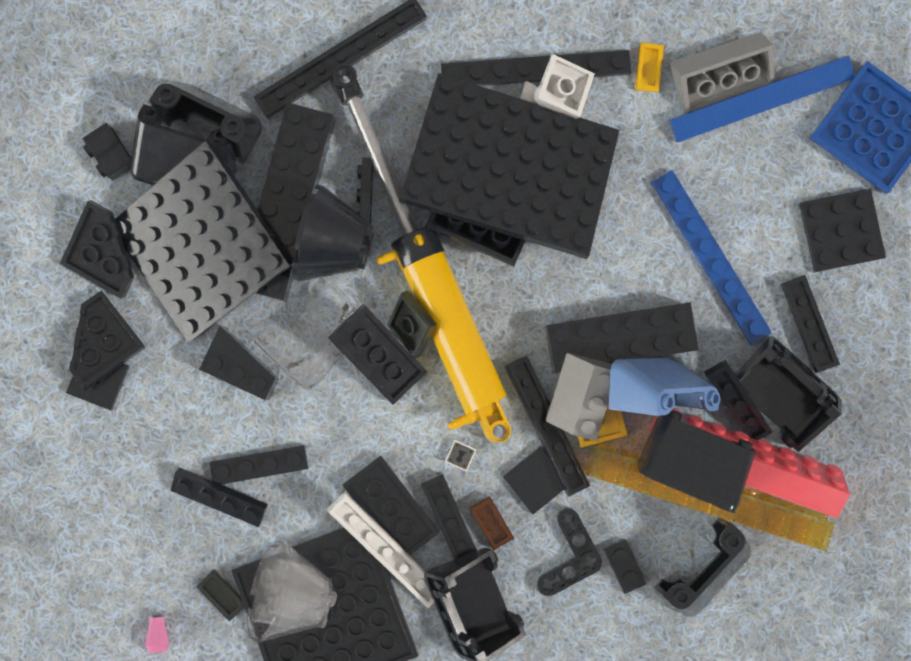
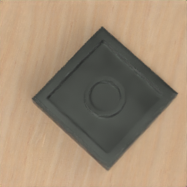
(411, 324)

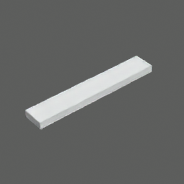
(381, 546)

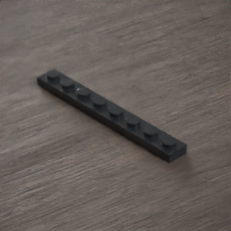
(346, 52)
(533, 68)

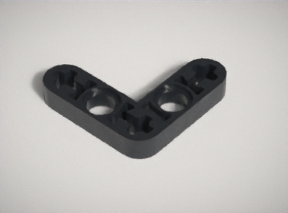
(580, 553)

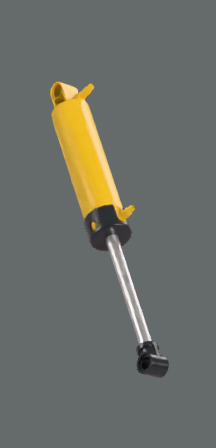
(434, 287)

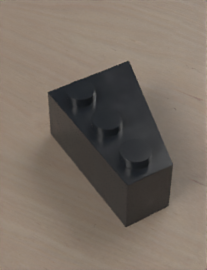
(238, 366)

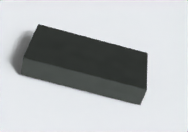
(221, 595)

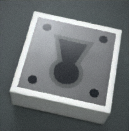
(460, 455)

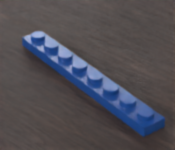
(711, 257)

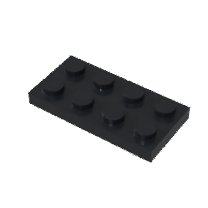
(377, 354)
(391, 505)

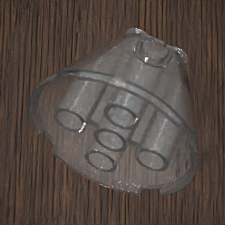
(288, 595)

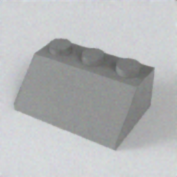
(580, 396)

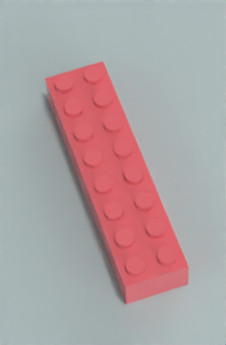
(786, 473)

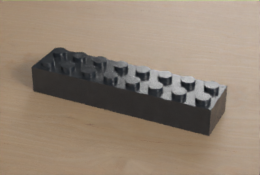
(290, 181)

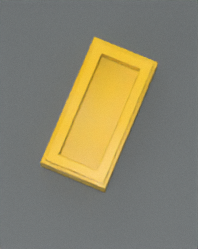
(649, 67)

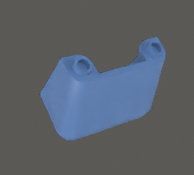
(657, 386)

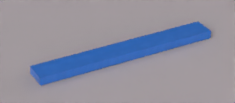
(762, 98)

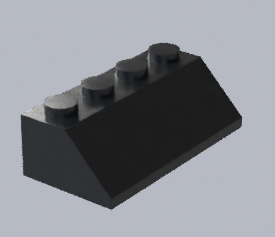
(481, 239)

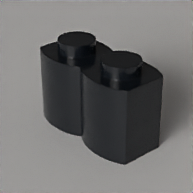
(108, 151)

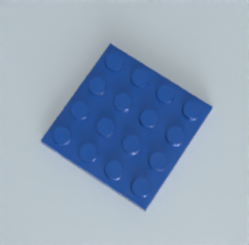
(870, 128)

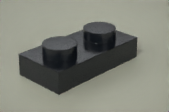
(625, 566)

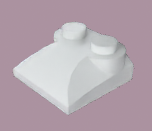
(564, 87)

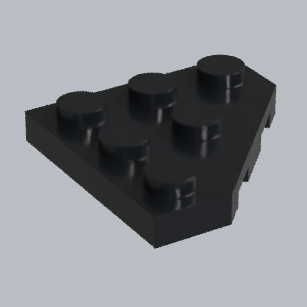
(98, 251)
(101, 341)

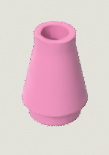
(157, 636)

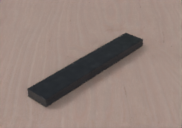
(551, 437)

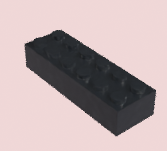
(624, 335)

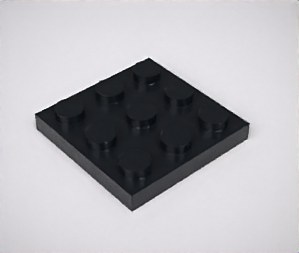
(842, 230)

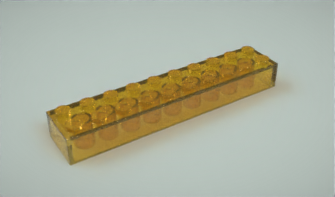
(758, 513)

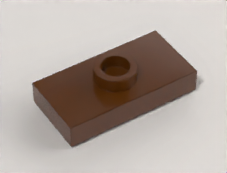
(491, 523)

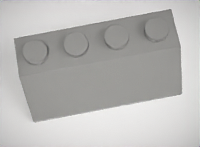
(723, 71)

